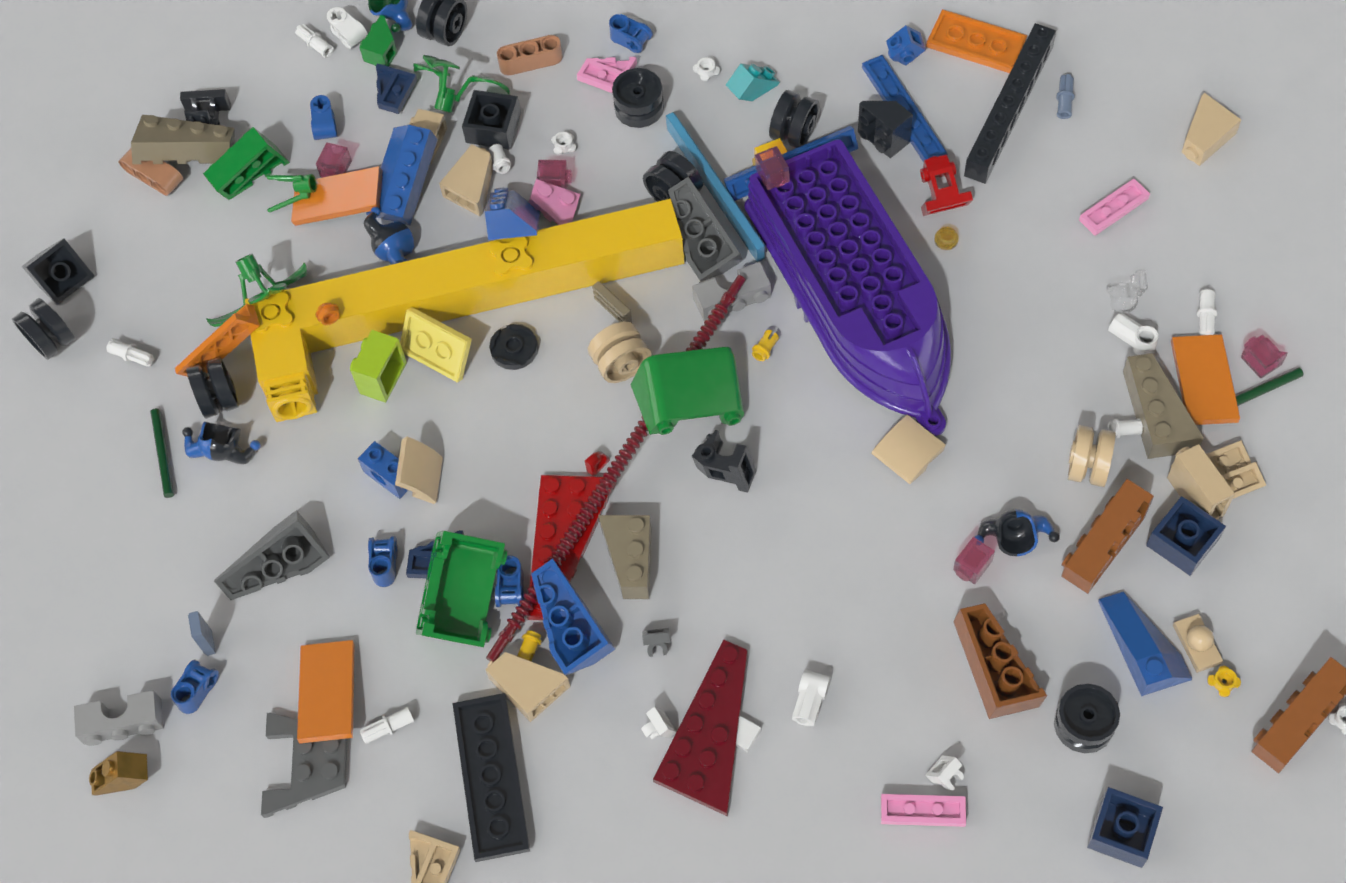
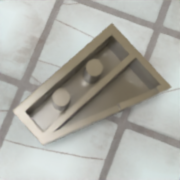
(630, 552)

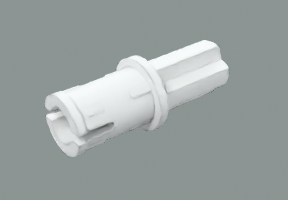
(314, 40)
(1207, 312)
(129, 352)
(386, 725)

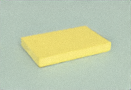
(435, 344)

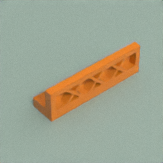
(223, 340)

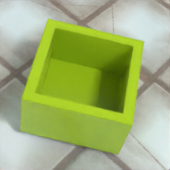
(378, 365)

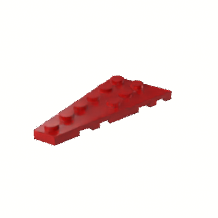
(557, 507)

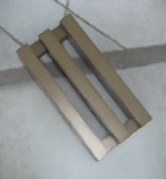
(611, 303)

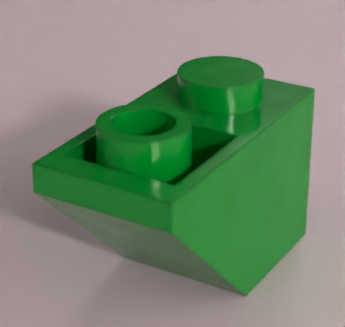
(379, 44)

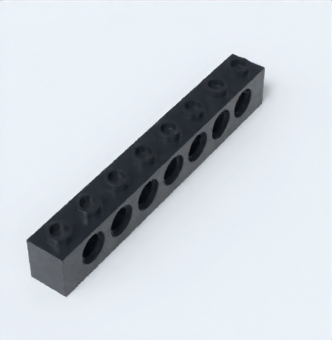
(1009, 104)

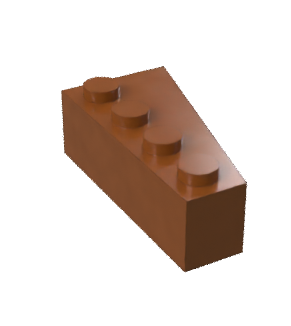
(1107, 536)
(995, 665)
(1302, 717)

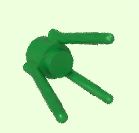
(301, 183)

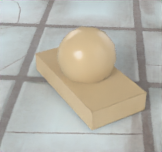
(1198, 643)

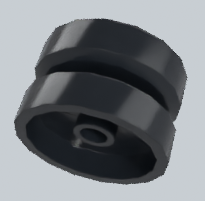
(441, 20)
(638, 97)
(794, 118)
(668, 172)
(40, 331)
(208, 389)
(1086, 718)

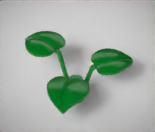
(446, 96)
(251, 271)

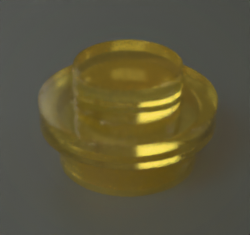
(946, 238)

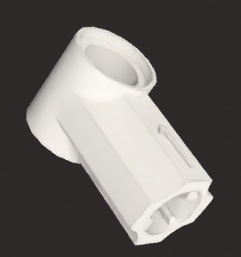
(1134, 334)
(811, 691)

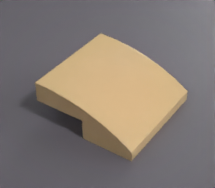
(908, 449)
(1237, 468)
(419, 470)

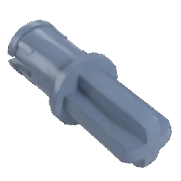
(1065, 96)

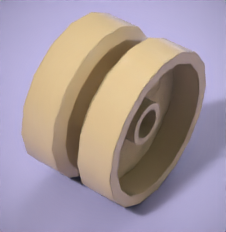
(618, 351)
(1089, 455)

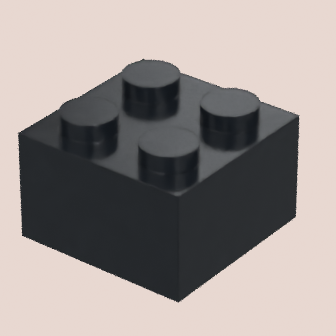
(491, 119)

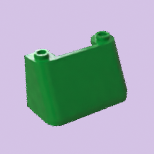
(688, 387)
(459, 588)

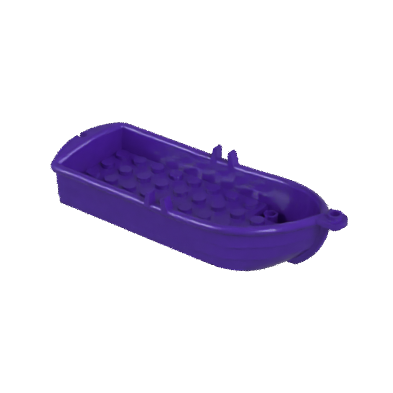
(856, 282)

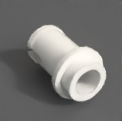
(500, 162)
(1126, 427)

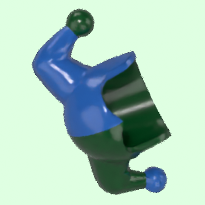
(392, 10)

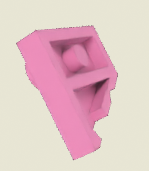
(603, 72)
(554, 202)

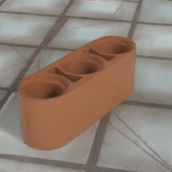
(529, 55)
(158, 176)

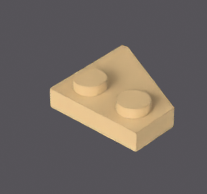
(431, 858)

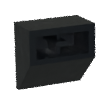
(885, 125)

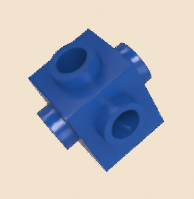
(905, 45)

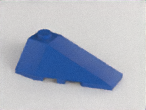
(572, 630)
(1147, 652)

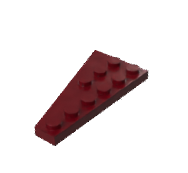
(705, 744)

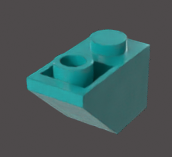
(752, 81)

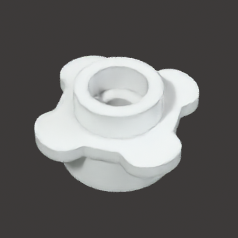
(706, 68)
(563, 138)
(1337, 718)

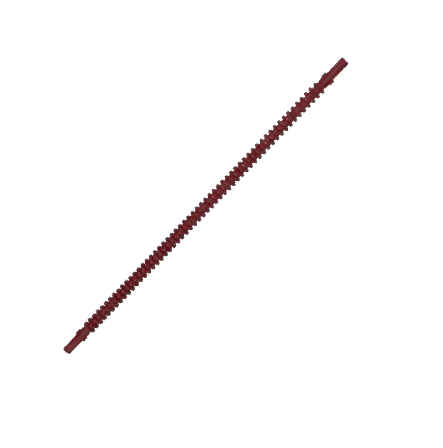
(700, 340)

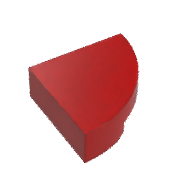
(596, 462)

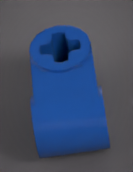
(628, 32)
(323, 120)
(383, 556)
(509, 586)
(195, 682)

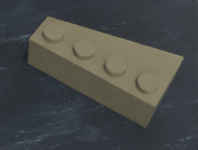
(179, 140)
(1156, 403)

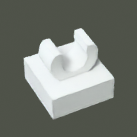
(659, 724)
(944, 770)

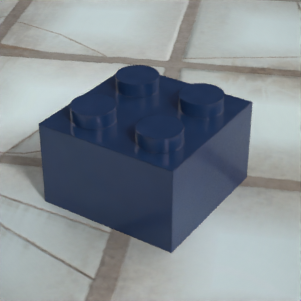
(1185, 535)
(1125, 827)

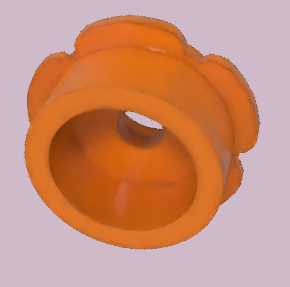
(327, 313)

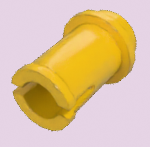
(762, 350)
(529, 645)

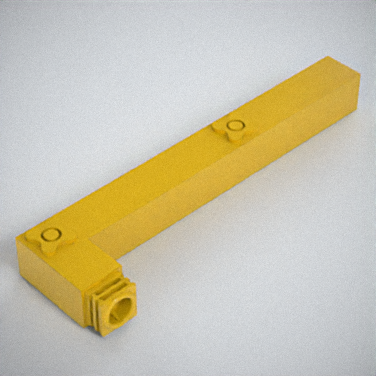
(451, 288)

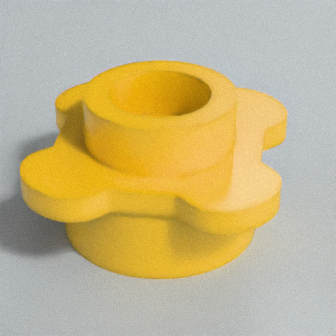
(1227, 674)

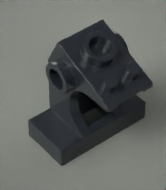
(205, 111)
(732, 469)

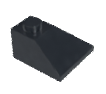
(58, 271)

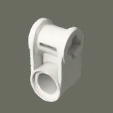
(345, 27)

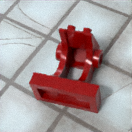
(943, 198)

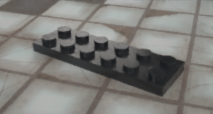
(490, 777)

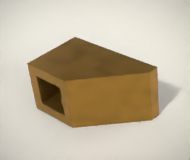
(119, 773)

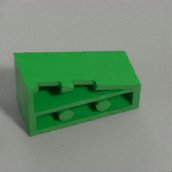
(243, 163)

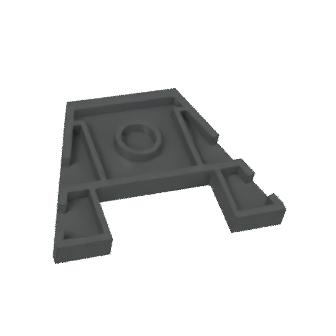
(316, 767)

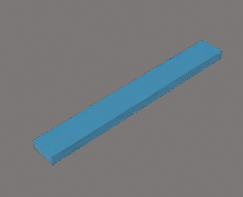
(716, 187)

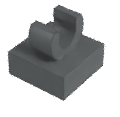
(654, 638)

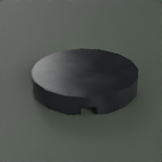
(513, 347)

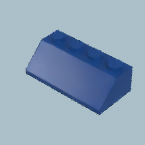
(405, 172)
(510, 215)

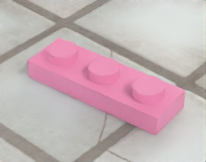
(1114, 207)
(923, 810)

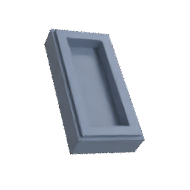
(201, 633)

